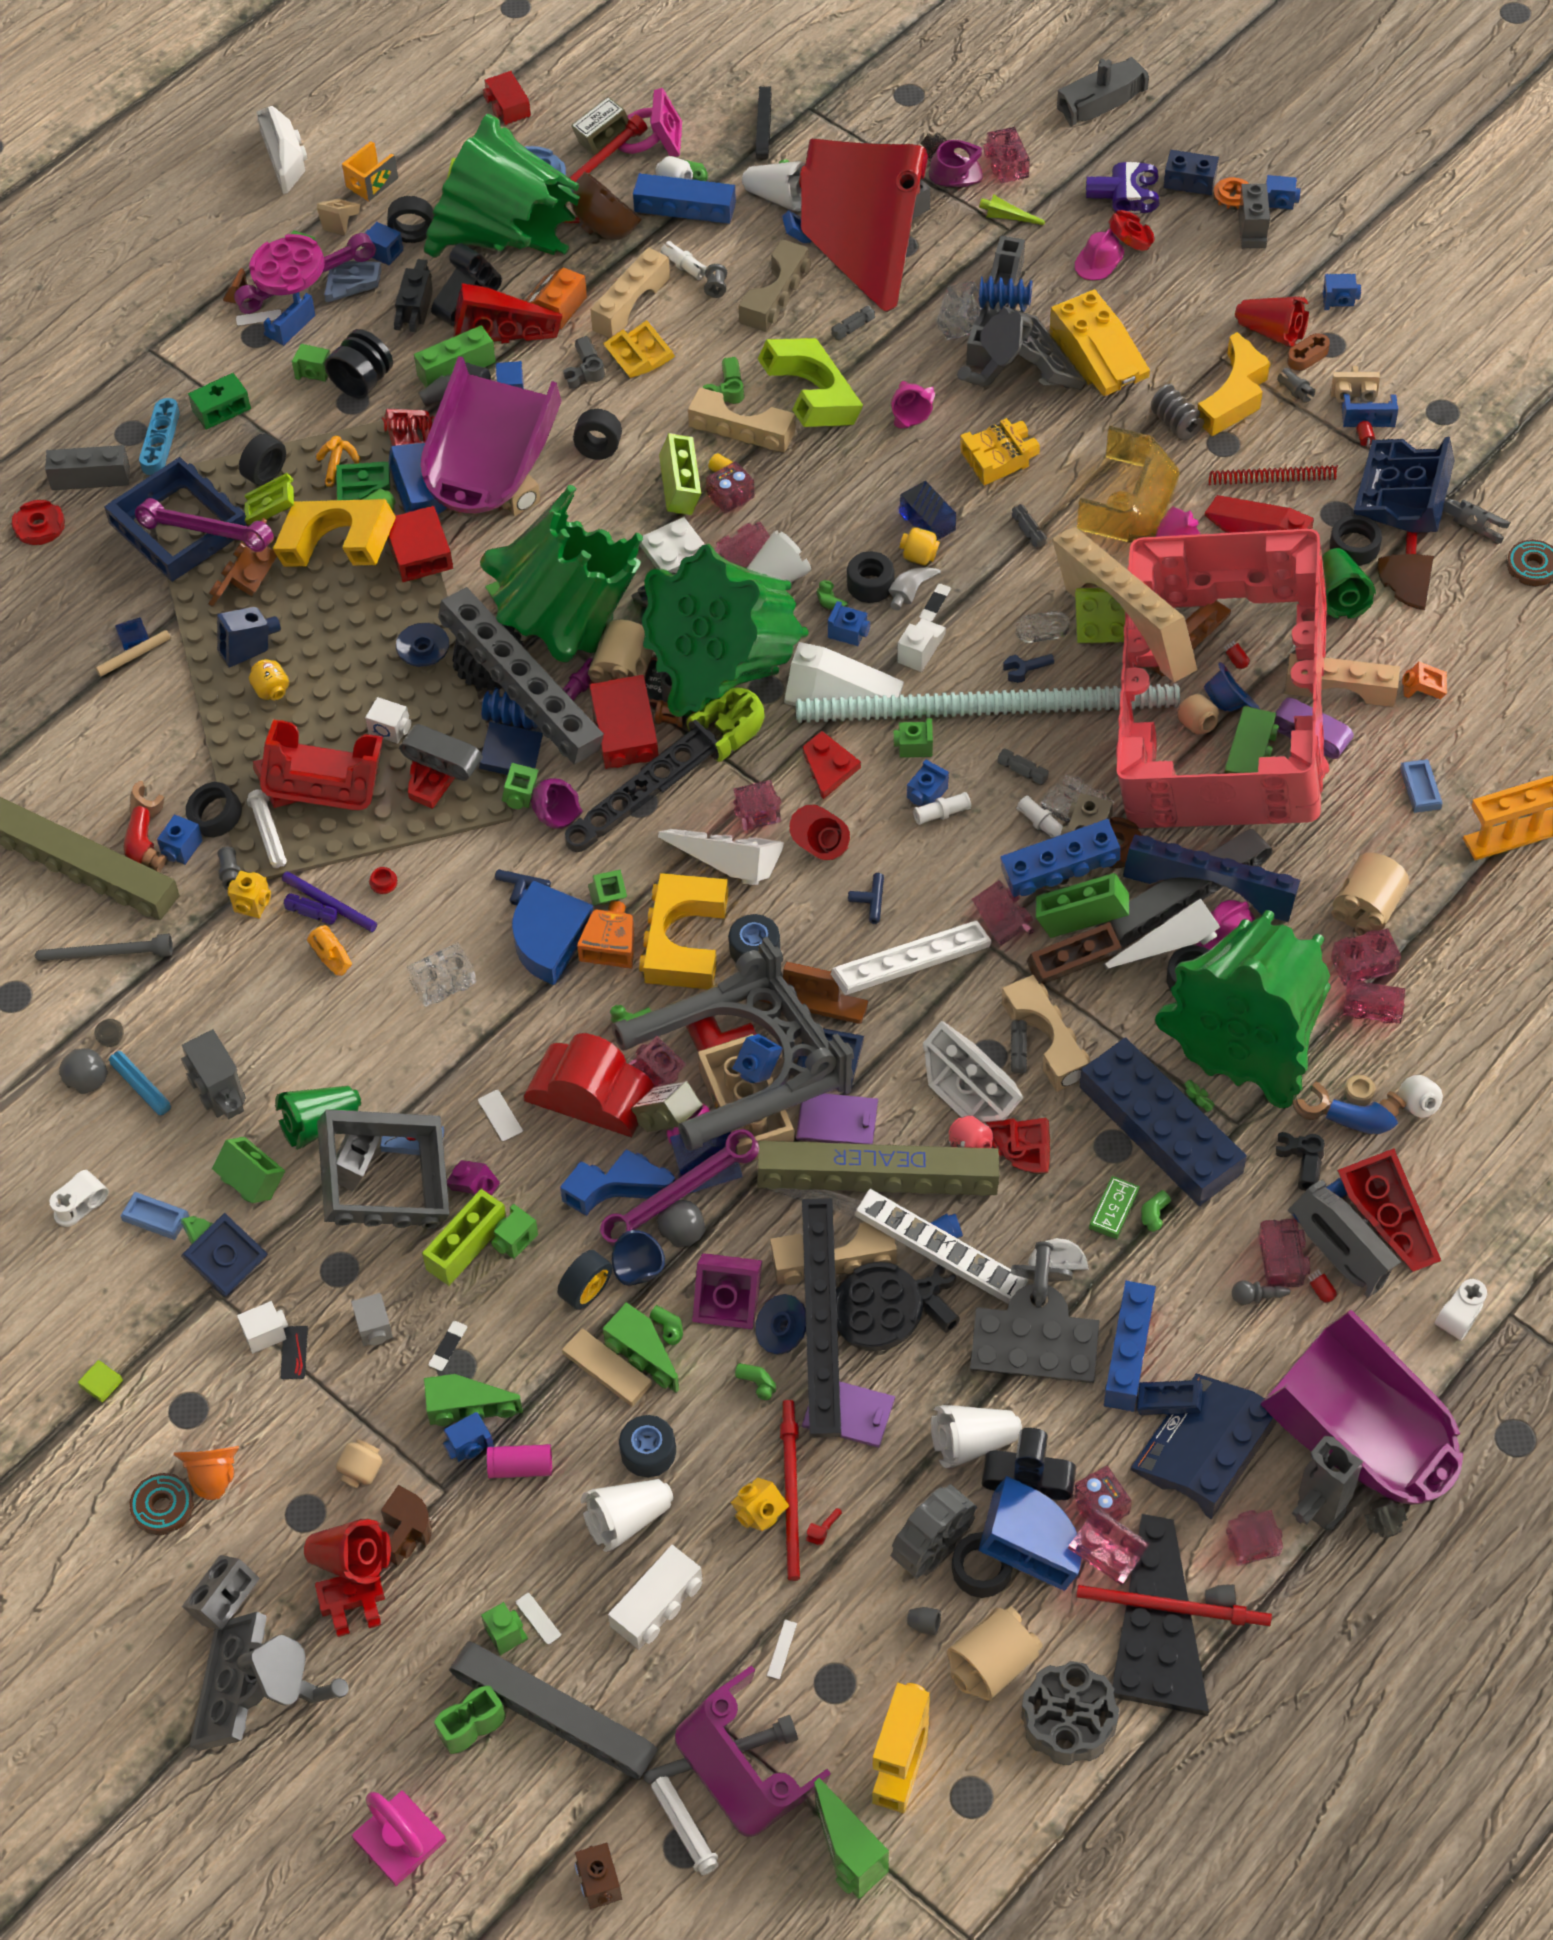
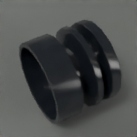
(358, 363)

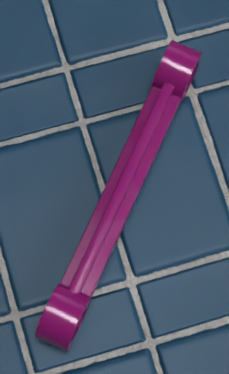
(331, 261)
(204, 525)
(683, 1185)

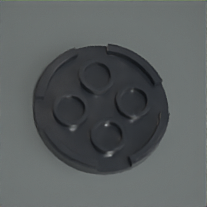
(878, 1306)

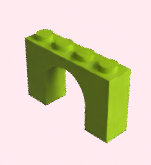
(805, 357)

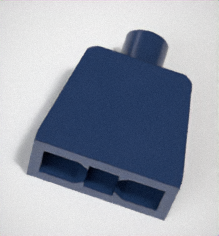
(244, 634)

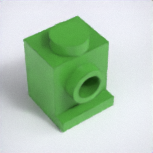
(310, 362)
(914, 739)
(518, 791)
(607, 888)
(514, 1232)
(503, 1628)

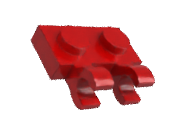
(340, 1594)

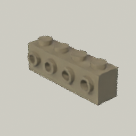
(1083, 813)

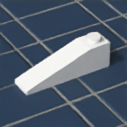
(825, 673)

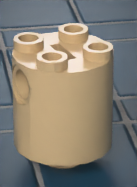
(620, 652)
(1370, 893)
(992, 1654)

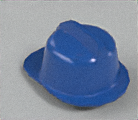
(1226, 691)

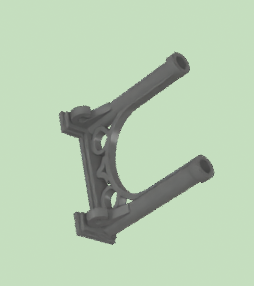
(757, 979)

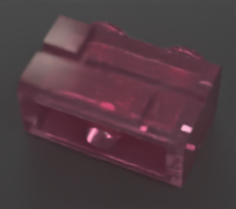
(1282, 1253)

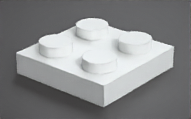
(671, 544)

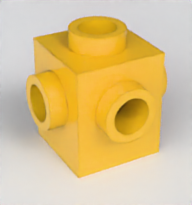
(249, 894)
(759, 1504)

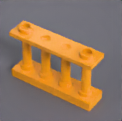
(1508, 807)

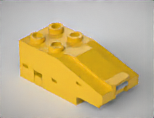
(1097, 343)

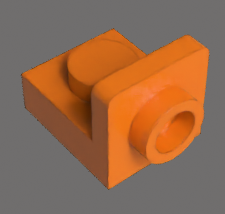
(1426, 680)

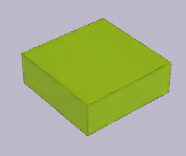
(100, 1381)

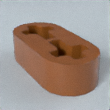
(1310, 353)

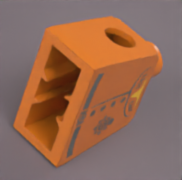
(608, 937)

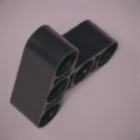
(470, 269)
(1031, 1467)

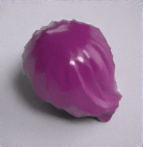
(555, 803)

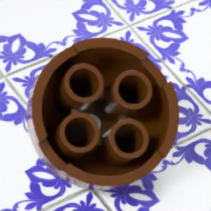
(602, 210)

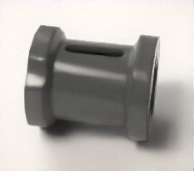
(716, 280)

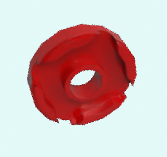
(1130, 231)
(40, 533)

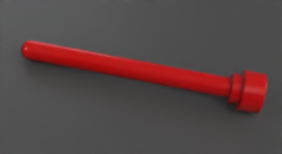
(635, 127)

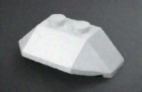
(282, 146)
(968, 1077)

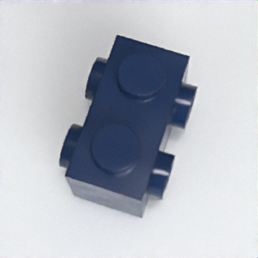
(1191, 172)

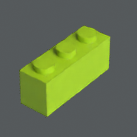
(680, 474)
(463, 1237)

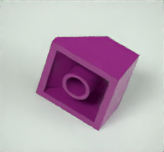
(726, 1290)

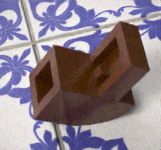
(411, 1520)

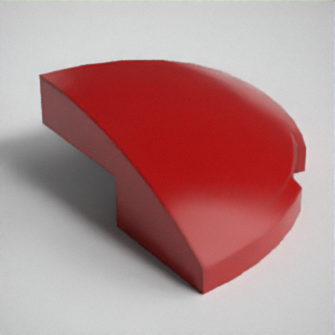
(1023, 1143)

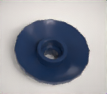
(422, 636)
(772, 1324)

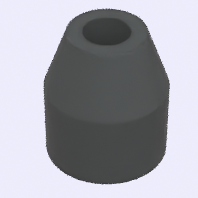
(1221, 1595)
(924, 1620)

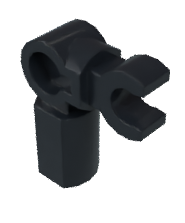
(1310, 1149)
(935, 1305)

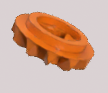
(1224, 189)

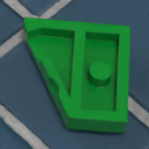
(361, 479)

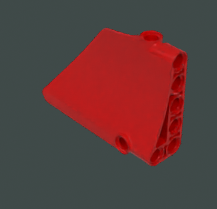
(861, 211)

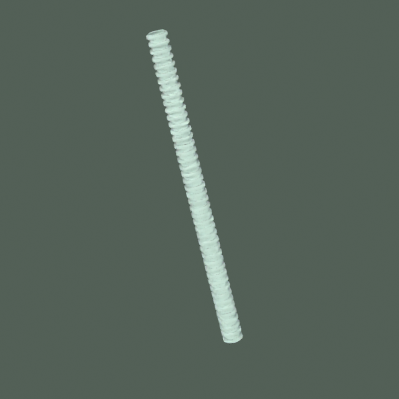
(981, 703)

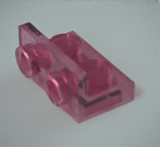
(743, 546)
(1002, 912)
(1374, 1001)
(1108, 1545)

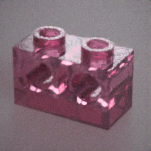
(1007, 155)
(1366, 961)

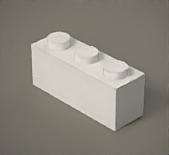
(656, 1597)

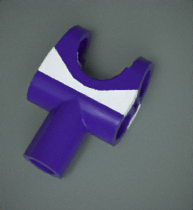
(1126, 187)

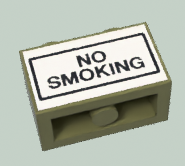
(600, 125)
(666, 1106)

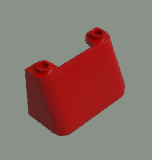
(319, 773)

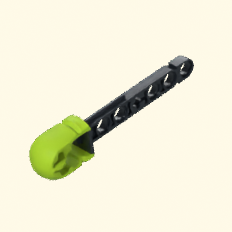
(744, 712)

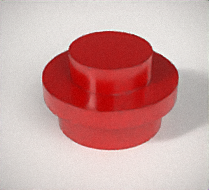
(383, 880)

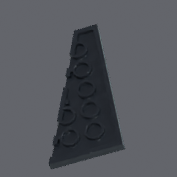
(1158, 1647)

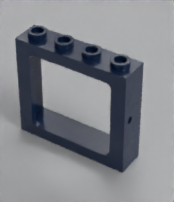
(159, 487)

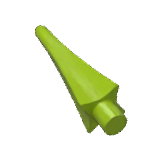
(1001, 209)

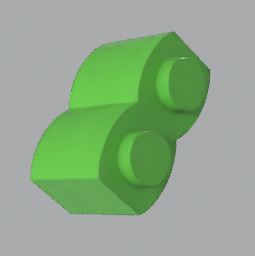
(476, 1716)

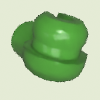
(698, 170)
(826, 595)
(619, 1013)
(1151, 1211)
(671, 1324)
(757, 1374)

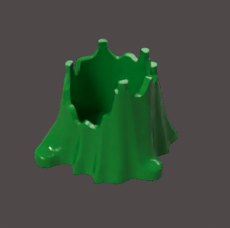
(500, 197)
(561, 580)
(716, 627)
(1251, 1007)

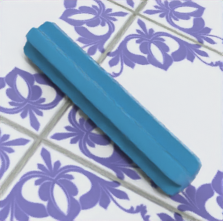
(139, 1083)

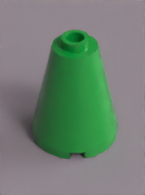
(1347, 586)
(304, 1108)

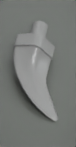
(907, 583)

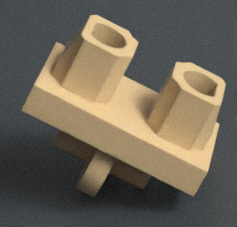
(1355, 384)

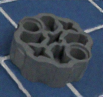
(933, 1531)
(1053, 1724)

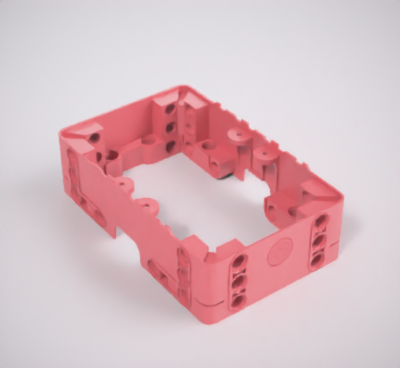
(1198, 572)

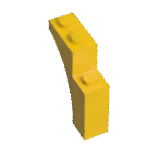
(1240, 393)

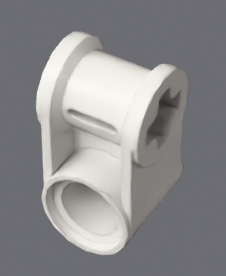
(79, 1196)
(1461, 1311)

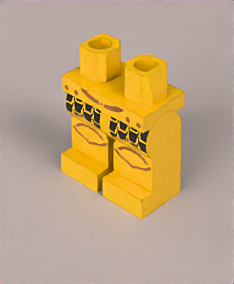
(998, 450)

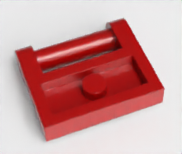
(407, 437)

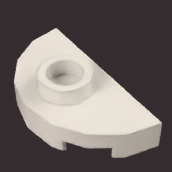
(1064, 1256)

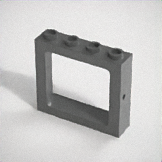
(424, 1128)

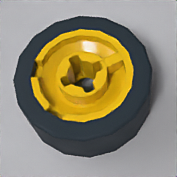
(584, 1279)

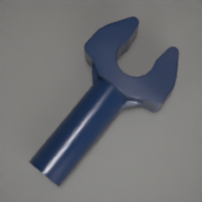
(1024, 666)

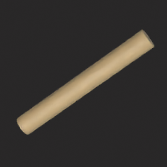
(133, 653)

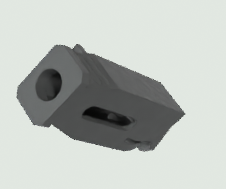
(1102, 90)
(1344, 1238)
(1324, 1491)

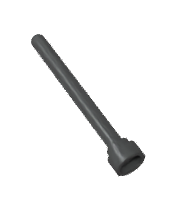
(159, 945)
(781, 1731)

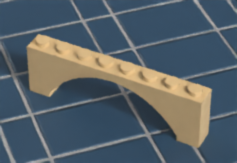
(1161, 625)

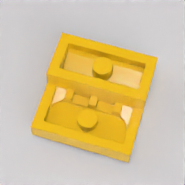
(639, 350)

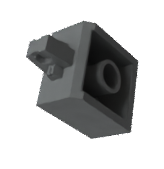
(213, 1074)

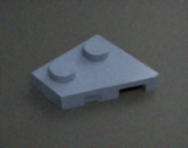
(351, 279)

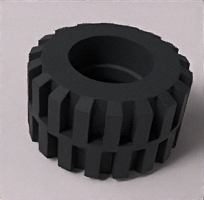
(471, 670)

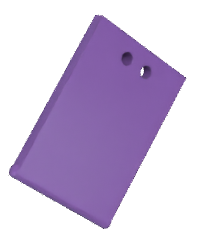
(837, 1119)
(860, 1412)

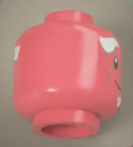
(970, 1133)

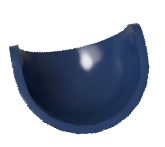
(637, 1258)

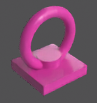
(664, 124)
(397, 1835)

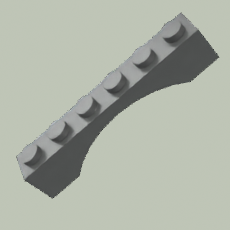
(1006, 264)

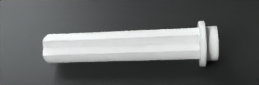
(258, 802)
(704, 1859)

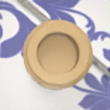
(1359, 1090)

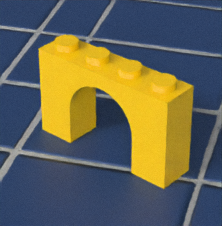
(311, 520)
(678, 898)
(901, 1746)

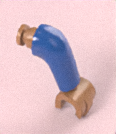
(1368, 1119)

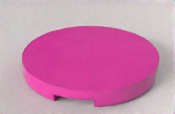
(287, 265)

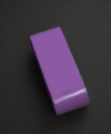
(1336, 734)

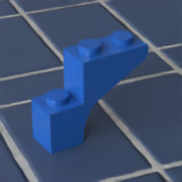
(629, 1177)

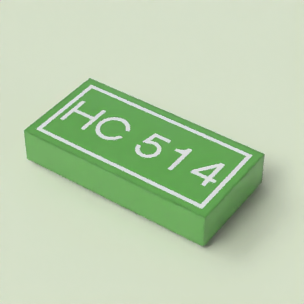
(1114, 1207)

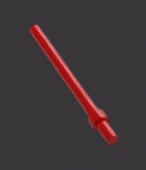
(789, 1433)
(1236, 1615)

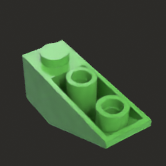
(636, 1339)
(457, 1397)

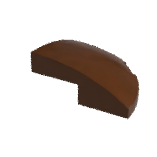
(1407, 576)

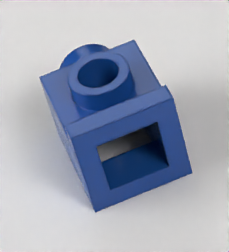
(1282, 192)
(1340, 290)
(847, 624)
(927, 784)
(467, 1438)

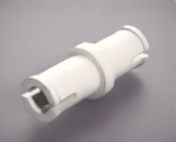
(684, 260)
(942, 808)
(1041, 818)

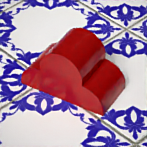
(589, 1083)

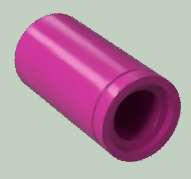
(519, 1461)

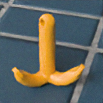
(336, 445)

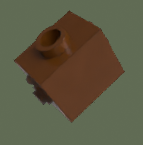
(596, 1886)

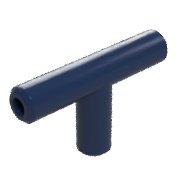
(521, 882)
(873, 897)

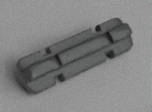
(853, 322)
(1029, 526)
(1023, 766)
(1018, 1046)

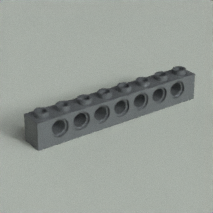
(520, 676)

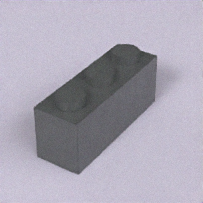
(87, 467)

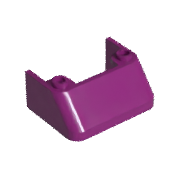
(727, 1774)

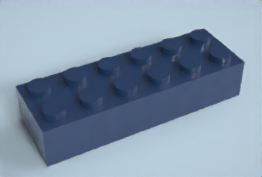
(1162, 1121)

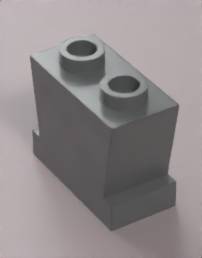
(1254, 216)

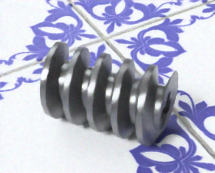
(1176, 412)

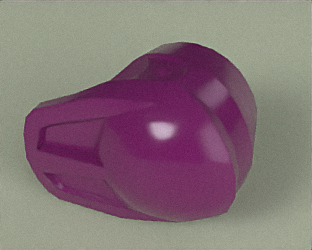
(954, 170)

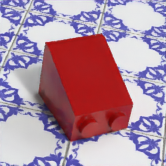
(626, 720)

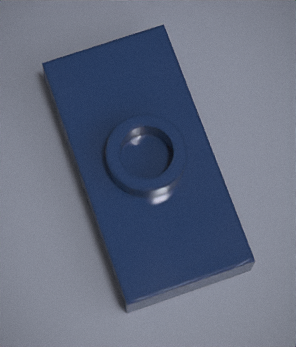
(1170, 1397)

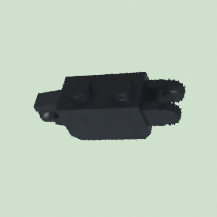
(414, 296)

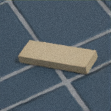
(607, 1367)

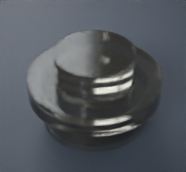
(109, 1032)

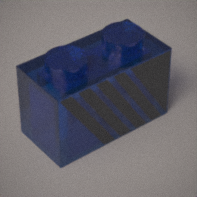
(927, 510)

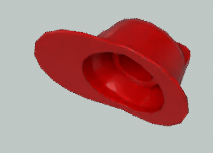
(819, 832)

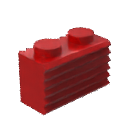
(507, 98)

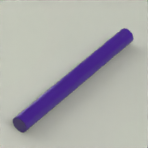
(328, 900)

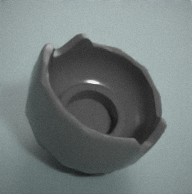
(83, 1070)
(681, 1223)

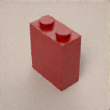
(419, 544)

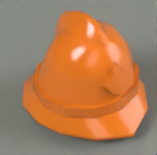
(209, 1470)

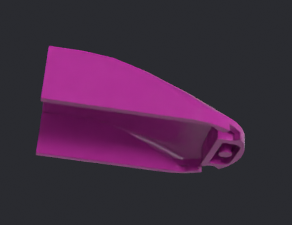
(485, 440)
(1375, 1407)

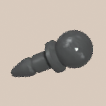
(1246, 1292)

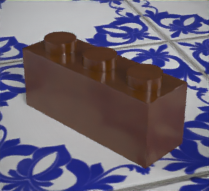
(1074, 954)

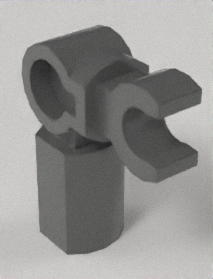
(592, 366)

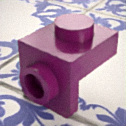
(472, 1177)

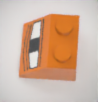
(561, 292)

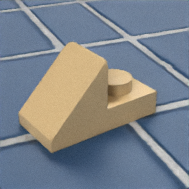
(335, 214)

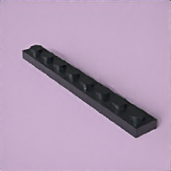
(821, 1318)

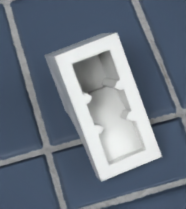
(919, 644)

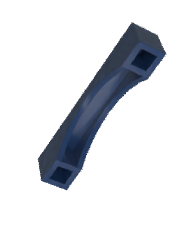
(1265, 890)

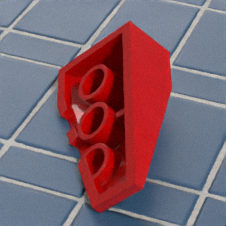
(503, 316)
(1242, 515)
(1388, 1203)

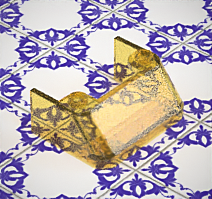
(1136, 514)

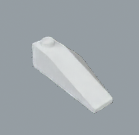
(743, 859)
(1181, 930)

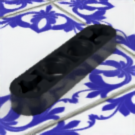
(763, 122)

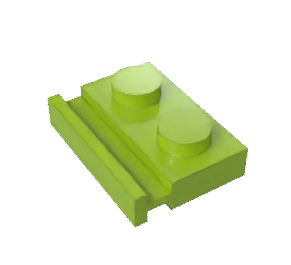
(269, 499)

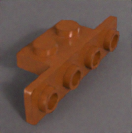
(246, 570)
(1203, 623)
(822, 994)

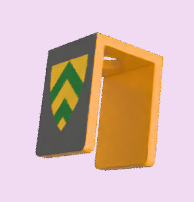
(372, 176)

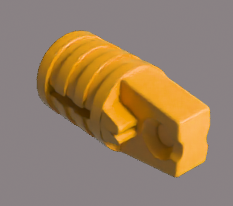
(329, 950)

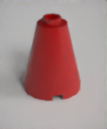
(1275, 318)
(350, 1550)

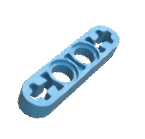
(163, 436)

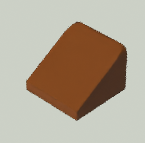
(238, 281)

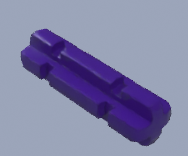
(310, 908)

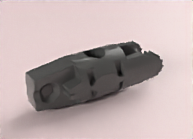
(1464, 515)

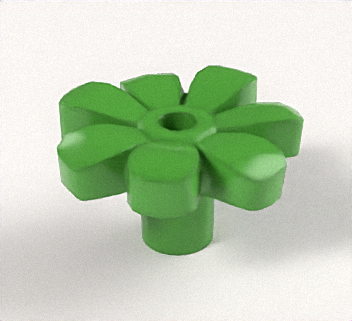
(1198, 1096)

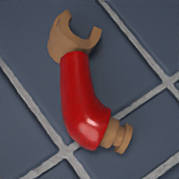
(136, 841)

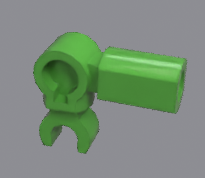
(732, 387)

